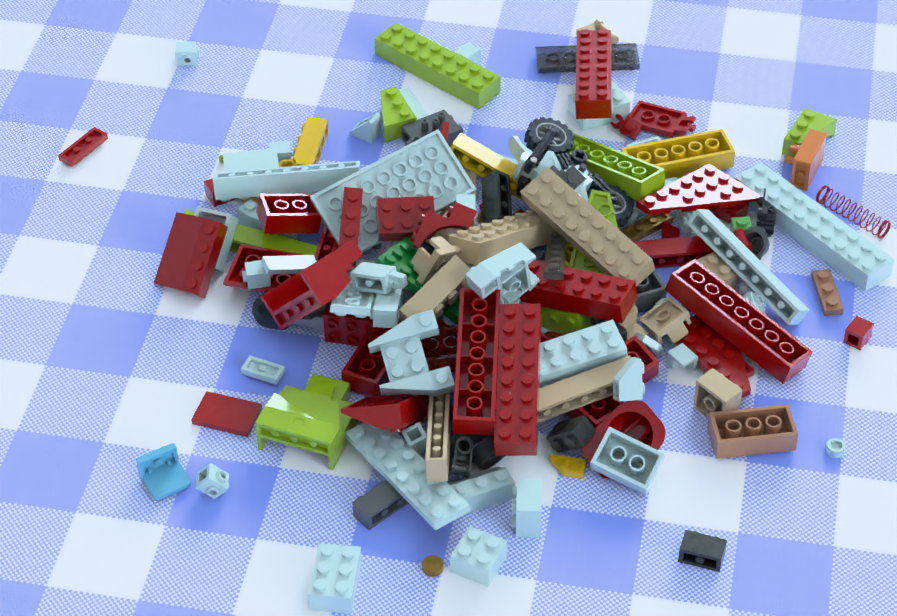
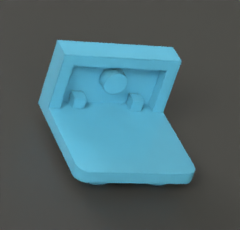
(162, 472)

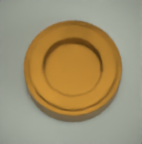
(432, 565)

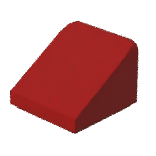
(669, 231)

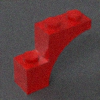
(459, 218)

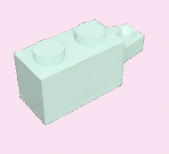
(377, 278)

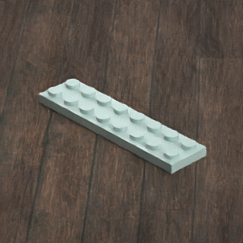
(353, 301)
(407, 474)

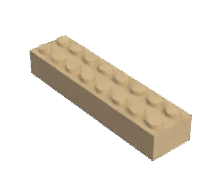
(586, 228)
(494, 237)

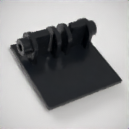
(766, 215)

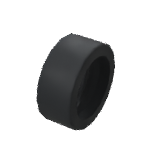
(484, 454)

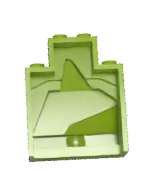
(308, 417)

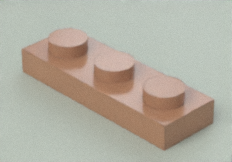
(827, 292)

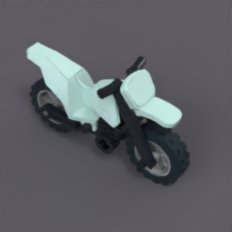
(545, 153)

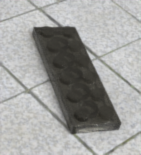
(563, 58)

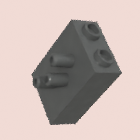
(431, 123)

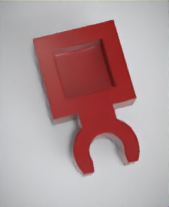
(628, 127)

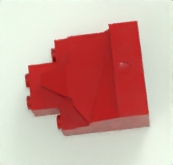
(312, 286)

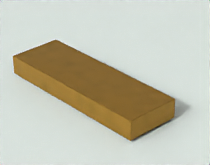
(646, 226)

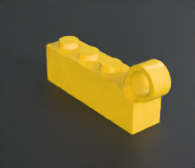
(309, 143)

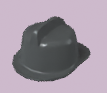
(758, 240)

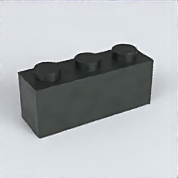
(496, 196)

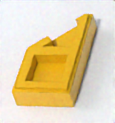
(568, 466)

